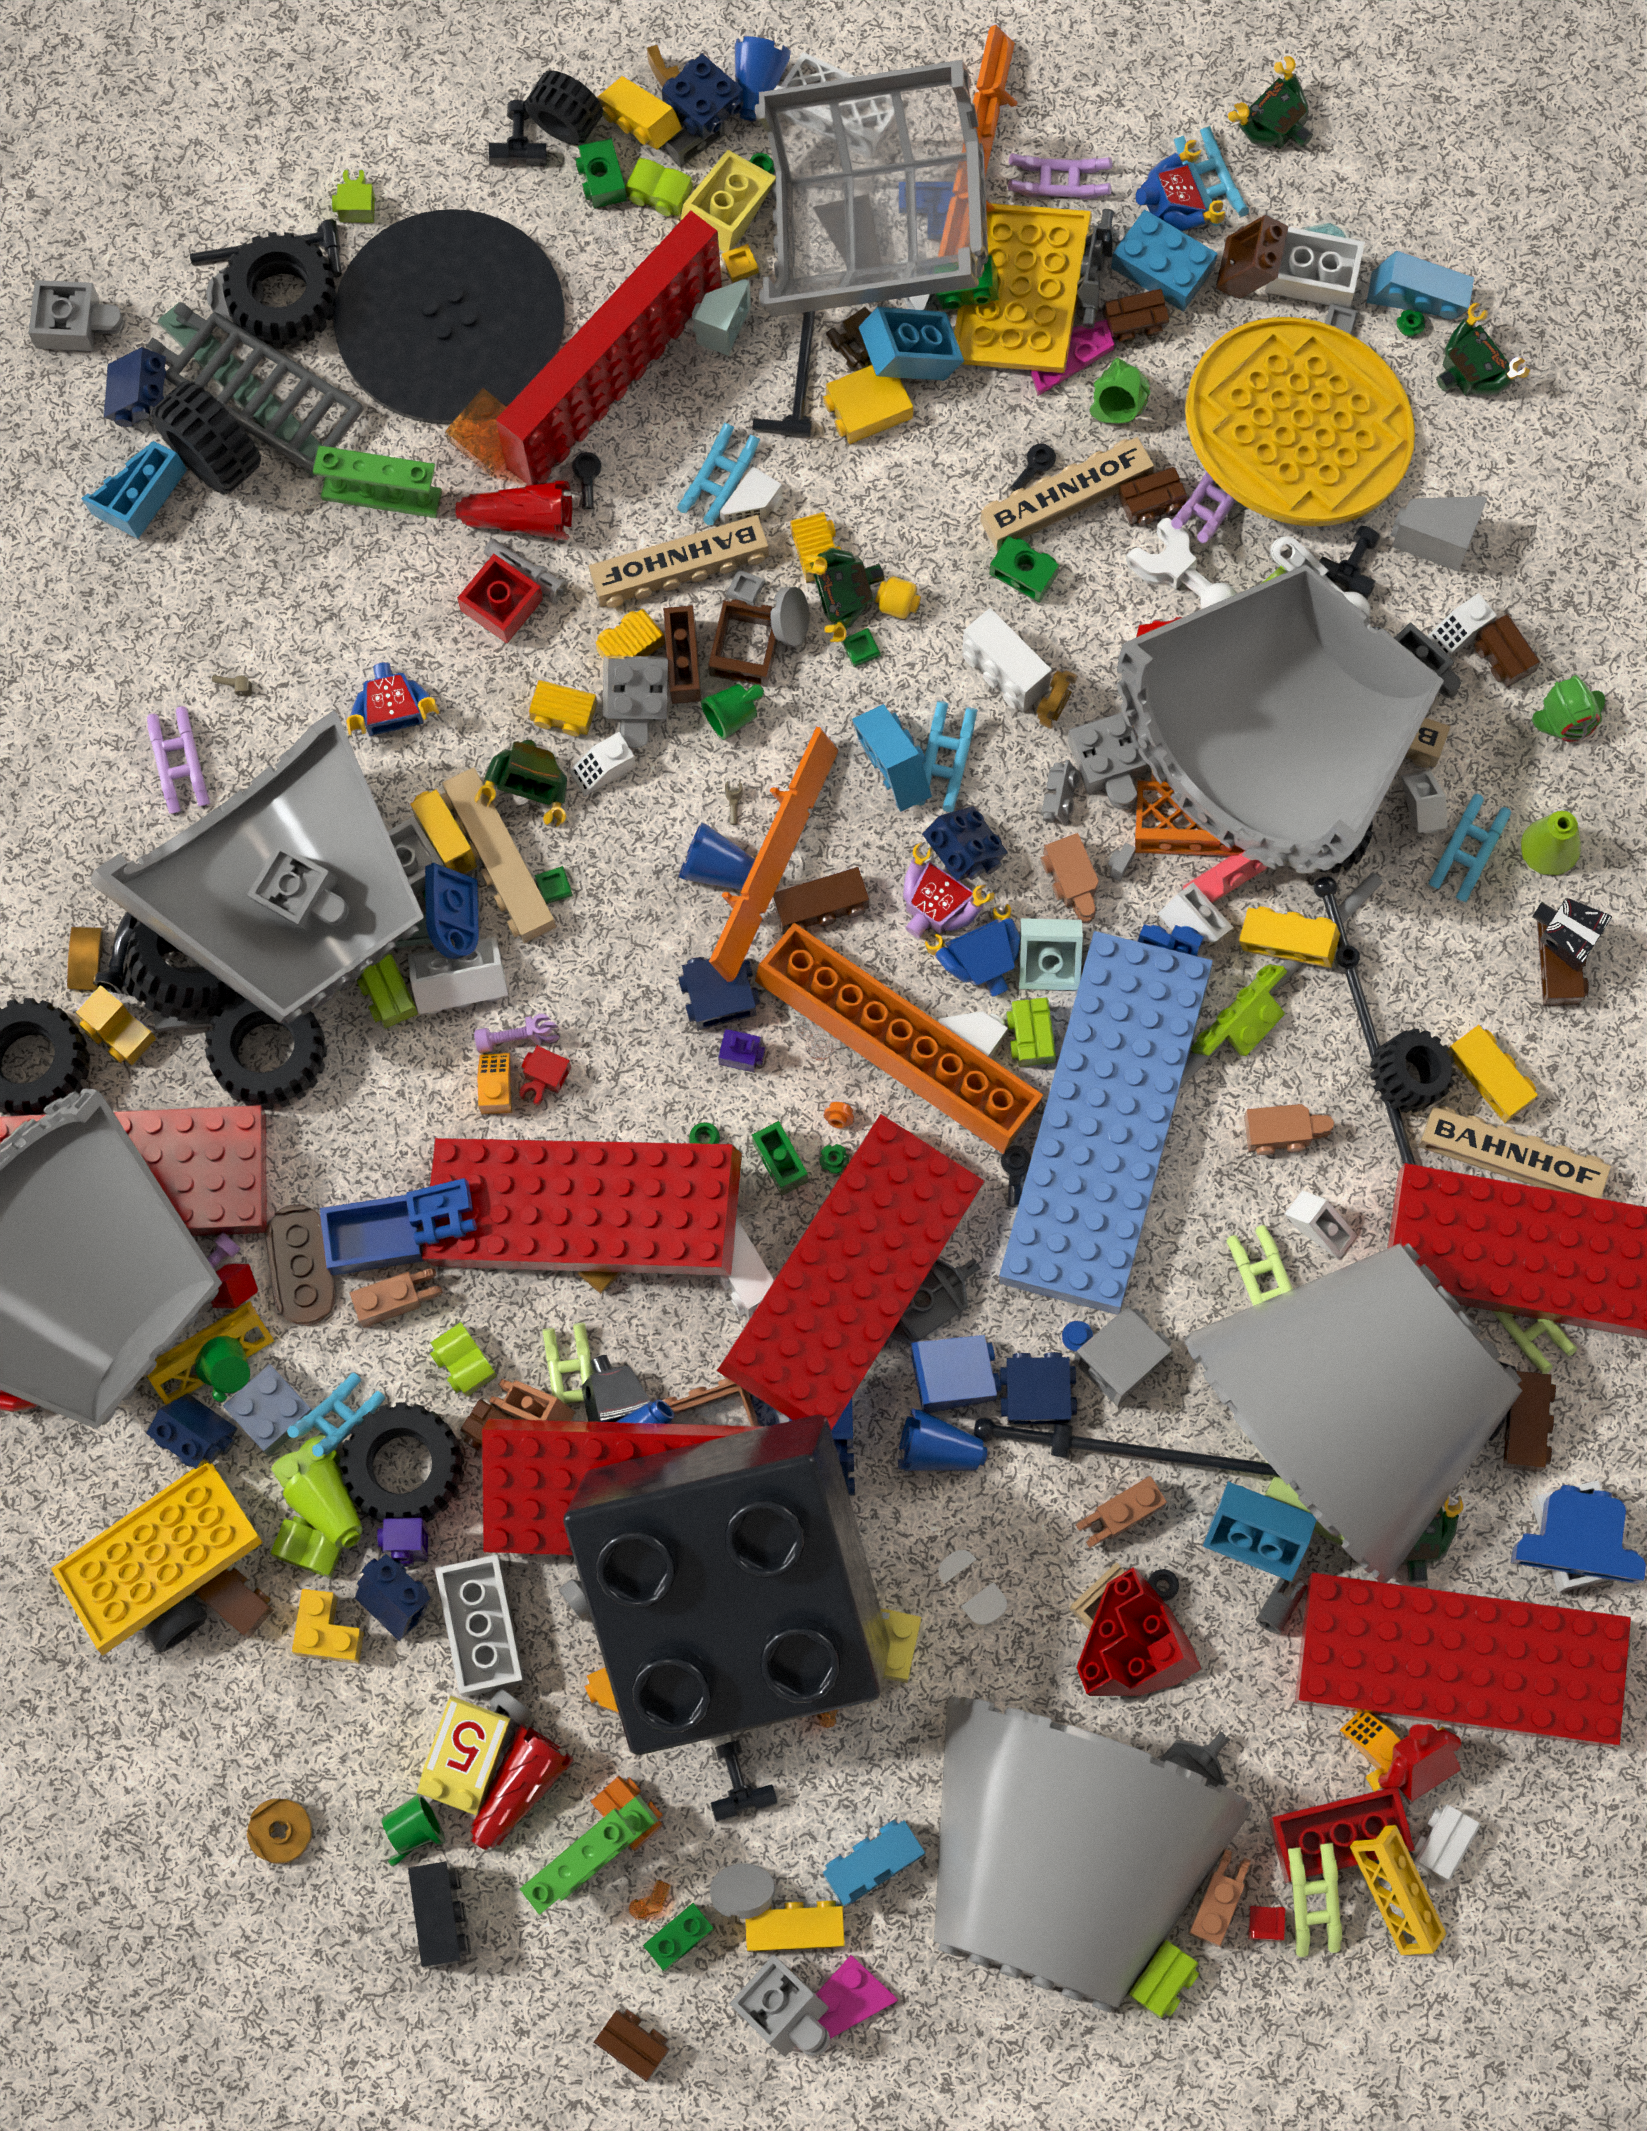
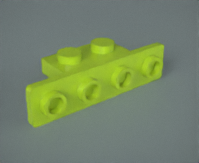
(1247, 1017)

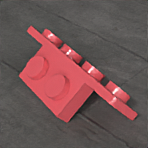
(1227, 876)

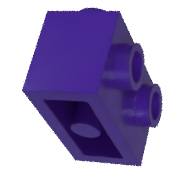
(404, 1540)

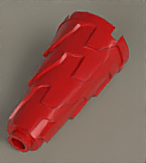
(526, 510)
(523, 1779)

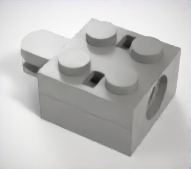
(69, 316)
(637, 694)
(1110, 758)
(303, 893)
(783, 2010)

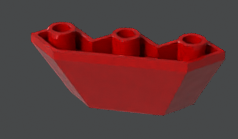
(1134, 1642)

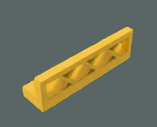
(184, 1354)
(1407, 1892)

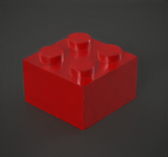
(500, 598)

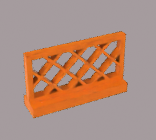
(1173, 840)

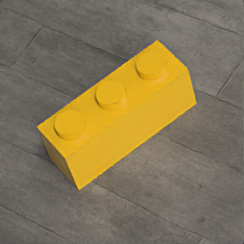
(639, 113)
(1289, 936)
(1493, 1073)
(796, 1927)

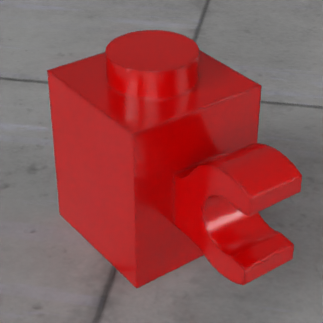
(544, 1071)

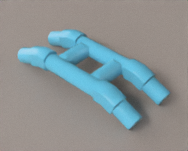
(1215, 163)
(716, 459)
(961, 746)
(1476, 863)
(334, 1403)

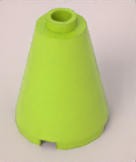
(1552, 843)
(325, 1503)

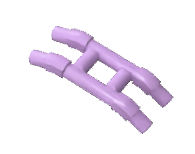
(1046, 166)
(1213, 518)
(190, 769)

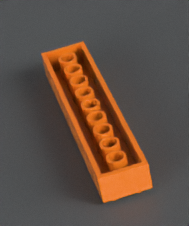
(898, 1038)

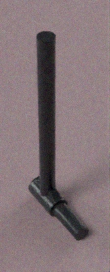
(326, 237)
(797, 423)

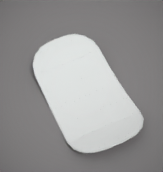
(984, 1606)

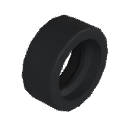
(176, 1624)

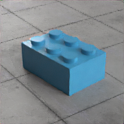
(1164, 259)
(911, 343)
(1260, 1531)

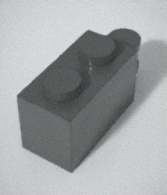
(1431, 656)

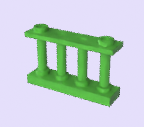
(377, 481)
(589, 1854)

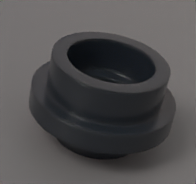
(1168, 1576)

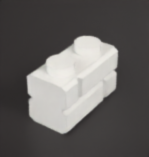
(1445, 1842)

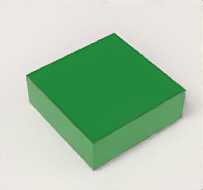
(861, 647)
(553, 885)

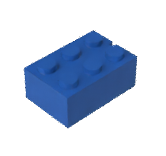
(369, 1235)

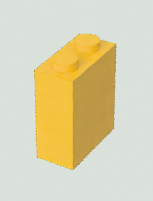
(867, 404)
(443, 832)

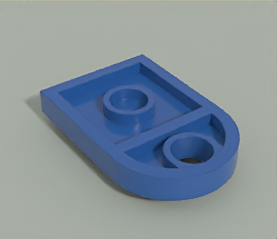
(451, 911)

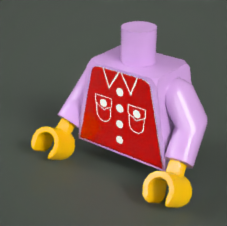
(938, 898)

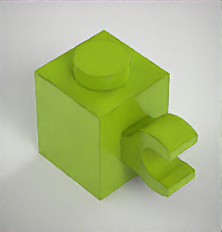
(354, 200)

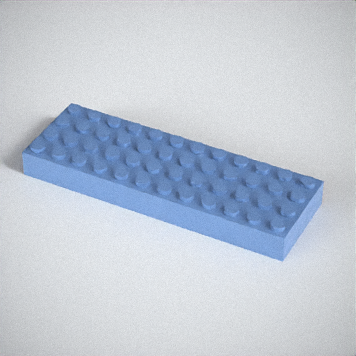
(1106, 1123)

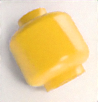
(897, 597)

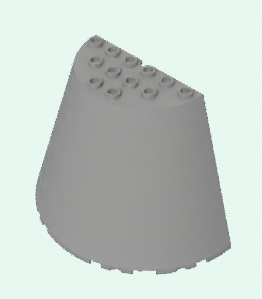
(1277, 717)
(200, 880)
(88, 1263)
(1362, 1397)
(1068, 1849)

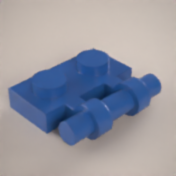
(440, 1202)

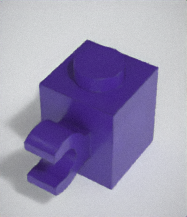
(741, 1051)

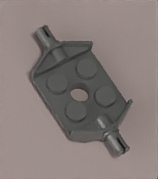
(1098, 245)
(948, 1298)
(1199, 1758)

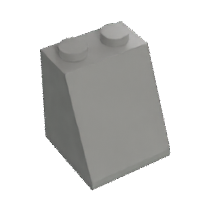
(1438, 528)
(1122, 1354)

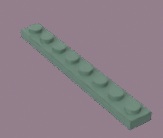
(183, 334)

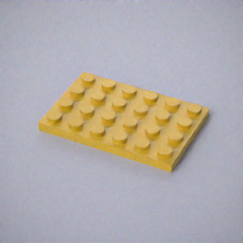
(1038, 275)
(156, 1556)

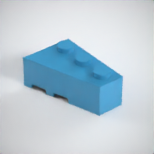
(1420, 286)
(138, 490)
(894, 755)
(872, 1862)

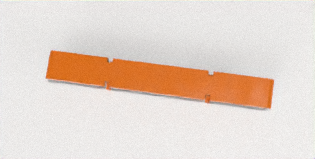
(991, 89)
(773, 855)

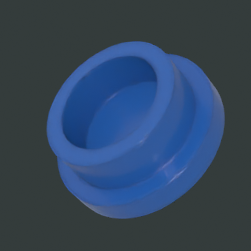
(1076, 1335)

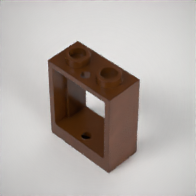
(1256, 257)
(736, 669)

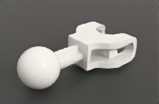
(1301, 557)
(1176, 566)

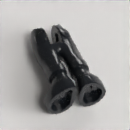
(113, 979)

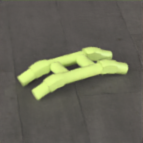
(1249, 1271)
(1524, 1339)
(558, 1367)
(1302, 1889)

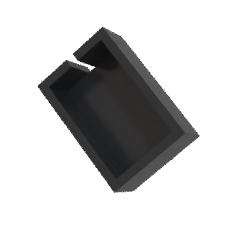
(439, 1915)

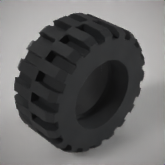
(272, 257)
(206, 437)
(166, 988)
(68, 1062)
(271, 1086)
(378, 1430)

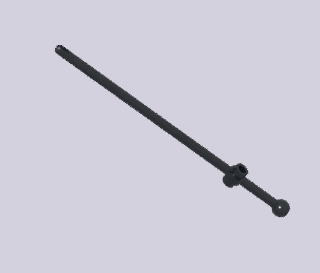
(1326, 889)
(1063, 1441)

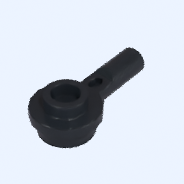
(1039, 459)
(587, 467)
(1015, 1164)

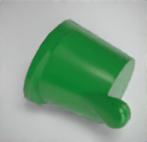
(731, 709)
(223, 1366)
(411, 1827)

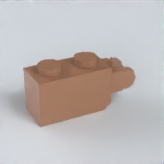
(1072, 874)
(1284, 1128)
(392, 1297)
(530, 1403)
(1125, 1511)
(1218, 1902)

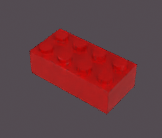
(1339, 1824)

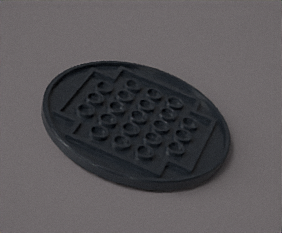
(447, 311)

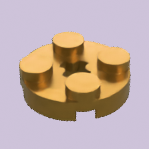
(1053, 706)
(261, 1827)

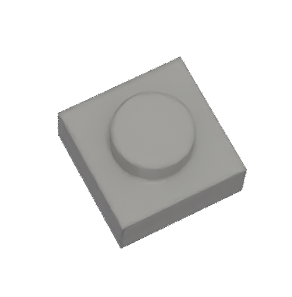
(1121, 860)

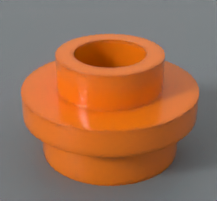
(839, 1115)

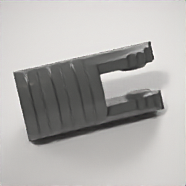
(1279, 1607)

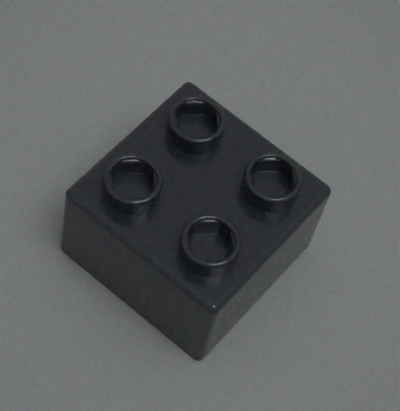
(728, 1585)

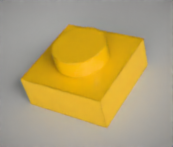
(740, 263)

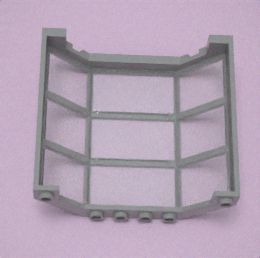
(875, 189)

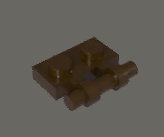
(841, 342)

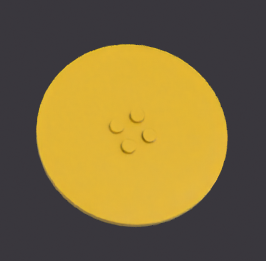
(1300, 421)

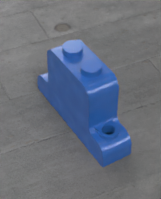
(1581, 1537)

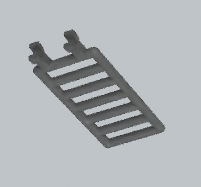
(204, 329)

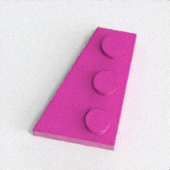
(1084, 349)
(851, 1997)

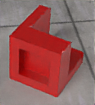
(236, 1286)
(1266, 1923)

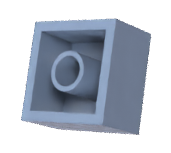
(267, 1409)

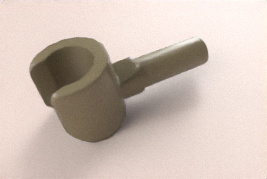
(242, 685)
(733, 798)

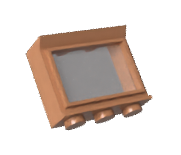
(716, 1406)

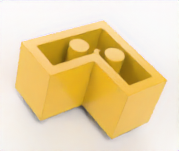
(109, 1021)
(317, 1634)

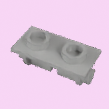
(1063, 780)

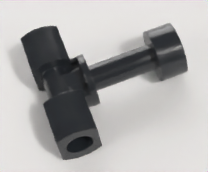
(517, 145)
(1348, 571)
(742, 1795)

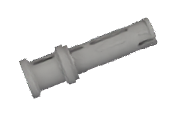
(538, 574)

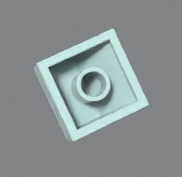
(722, 316)
(1050, 954)

